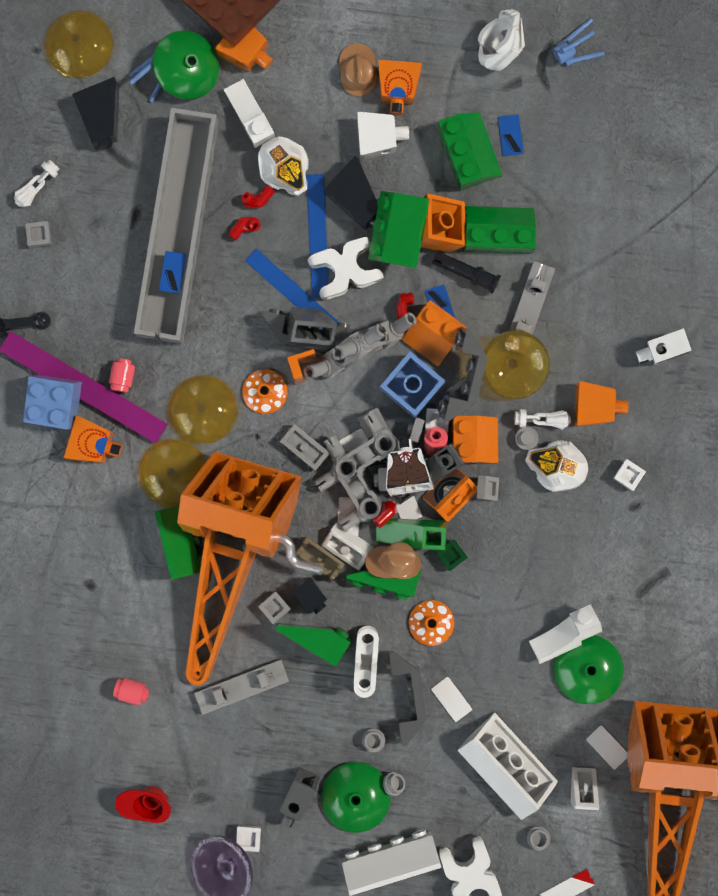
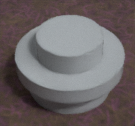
(526, 438)
(373, 740)
(393, 784)
(538, 838)

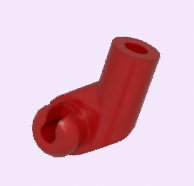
(257, 200)
(244, 224)
(403, 301)
(388, 510)

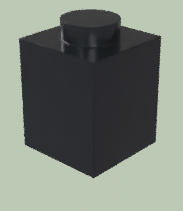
(310, 596)

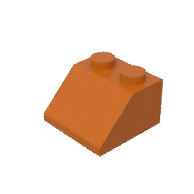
(444, 224)
(433, 333)
(476, 439)

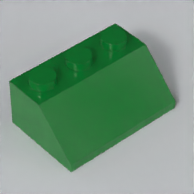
(468, 149)
(398, 229)
(500, 229)
(178, 545)

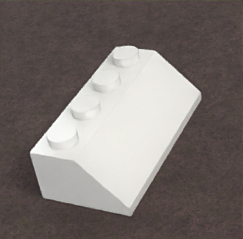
(508, 766)
(390, 862)

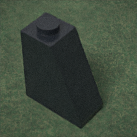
(99, 112)
(354, 194)

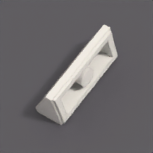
(347, 546)

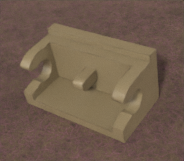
(315, 554)

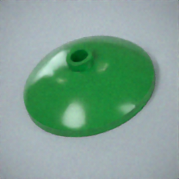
(174, 71)
(572, 674)
(355, 780)

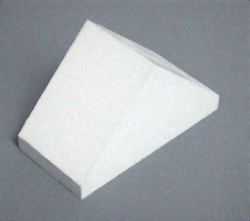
(584, 789)

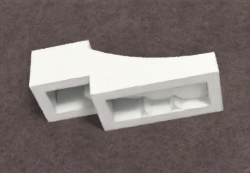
(249, 113)
(566, 635)

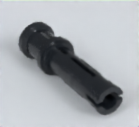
(477, 275)

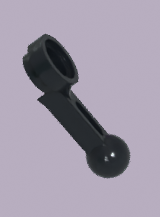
(40, 321)

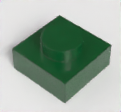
(452, 555)

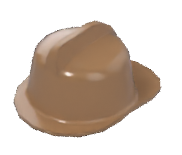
(358, 69)
(393, 561)

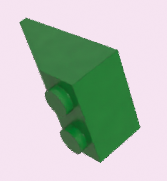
(322, 641)

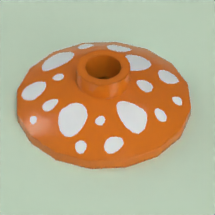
(264, 403)
(422, 614)

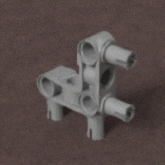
(358, 346)
(355, 482)

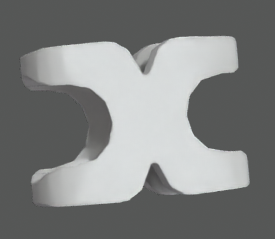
(345, 268)
(366, 661)
(470, 874)

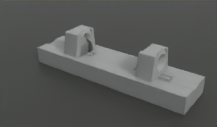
(531, 300)
(242, 686)

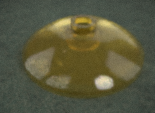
(82, 57)
(527, 373)
(216, 419)
(158, 460)

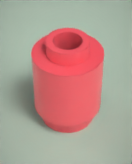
(121, 375)
(435, 440)
(131, 691)

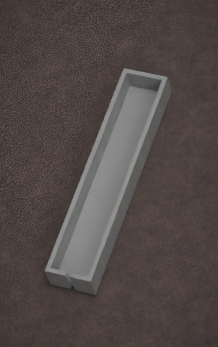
(177, 222)

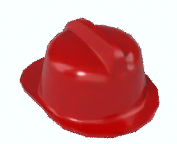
(146, 805)

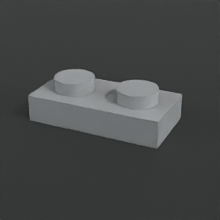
(305, 447)

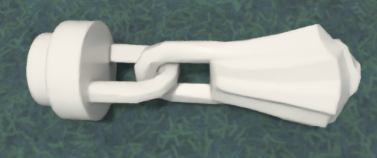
(25, 195)
(556, 419)

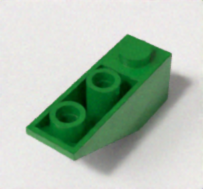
(414, 532)
(401, 587)

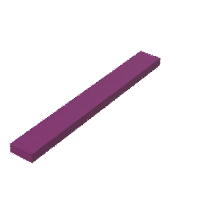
(91, 391)

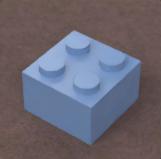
(412, 384)
(52, 401)

